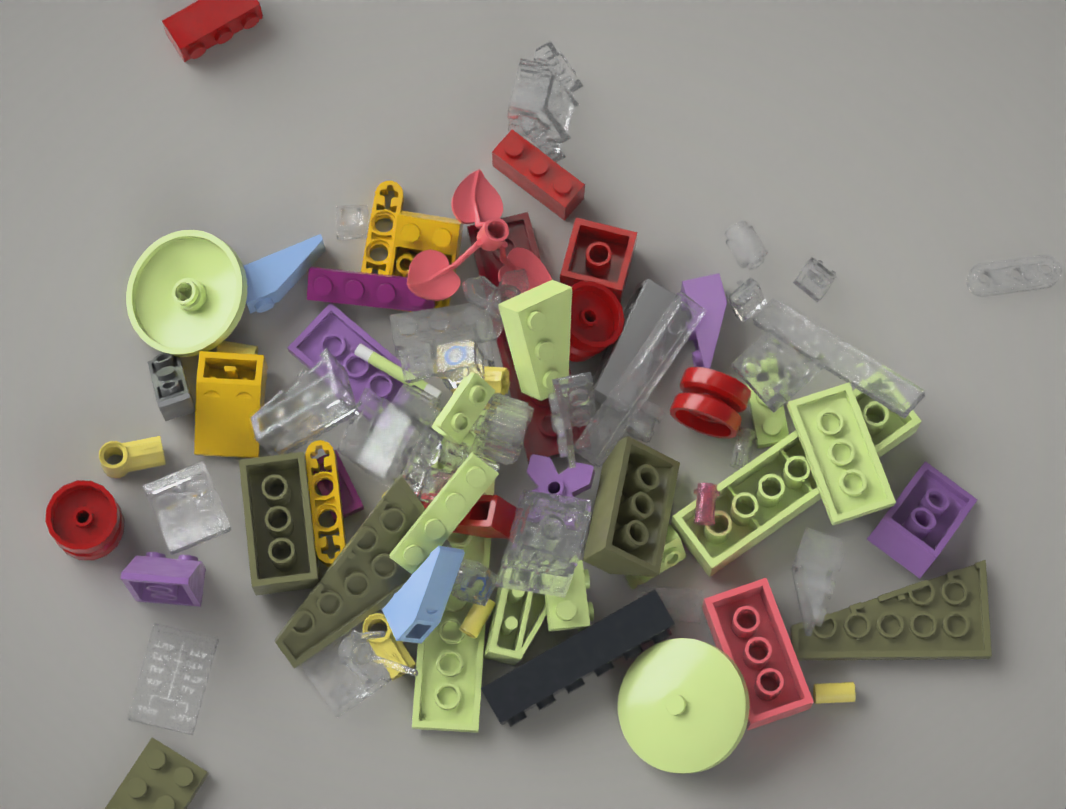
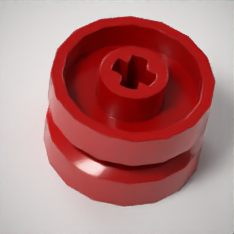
(595, 320)
(710, 402)
(68, 525)

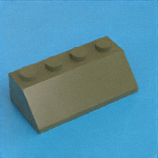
(632, 510)

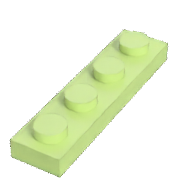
(444, 513)

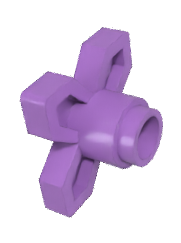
(568, 483)

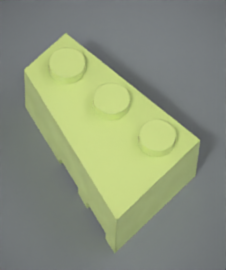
(539, 336)

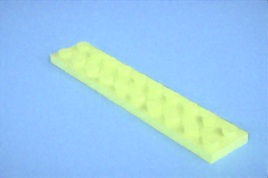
(448, 660)

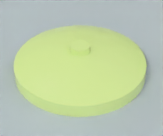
(186, 293)
(683, 706)

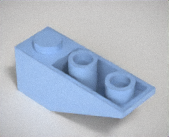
(423, 598)

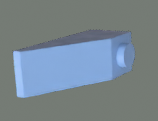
(277, 273)

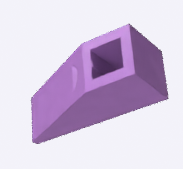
(710, 295)

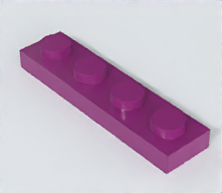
(363, 290)

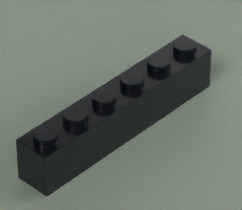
(579, 657)

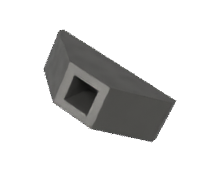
(171, 386)

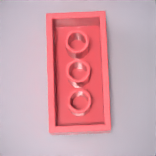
(753, 635)

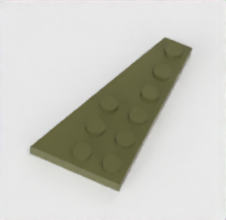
(358, 579)
(917, 622)

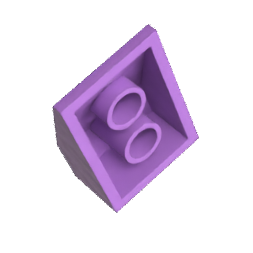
(922, 520)
(165, 579)

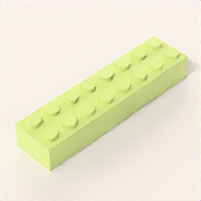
(774, 491)

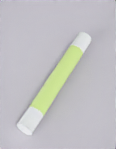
(392, 369)

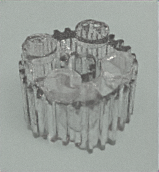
(502, 429)

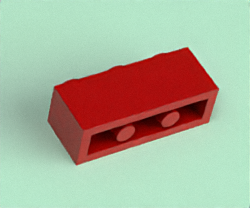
(209, 24)
(538, 174)

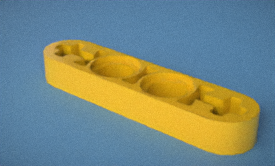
(382, 239)
(325, 503)

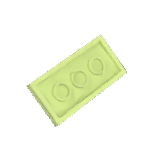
(841, 453)

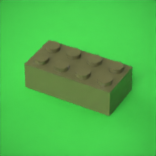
(279, 523)

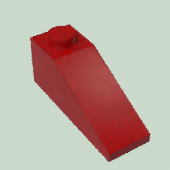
(487, 518)

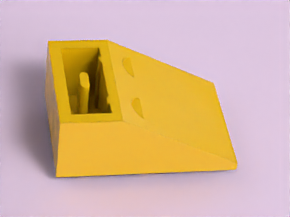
(424, 232)
(227, 396)

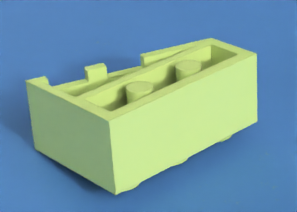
(513, 624)

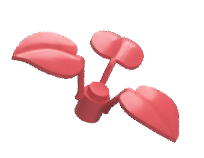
(480, 204)

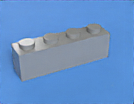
(641, 316)

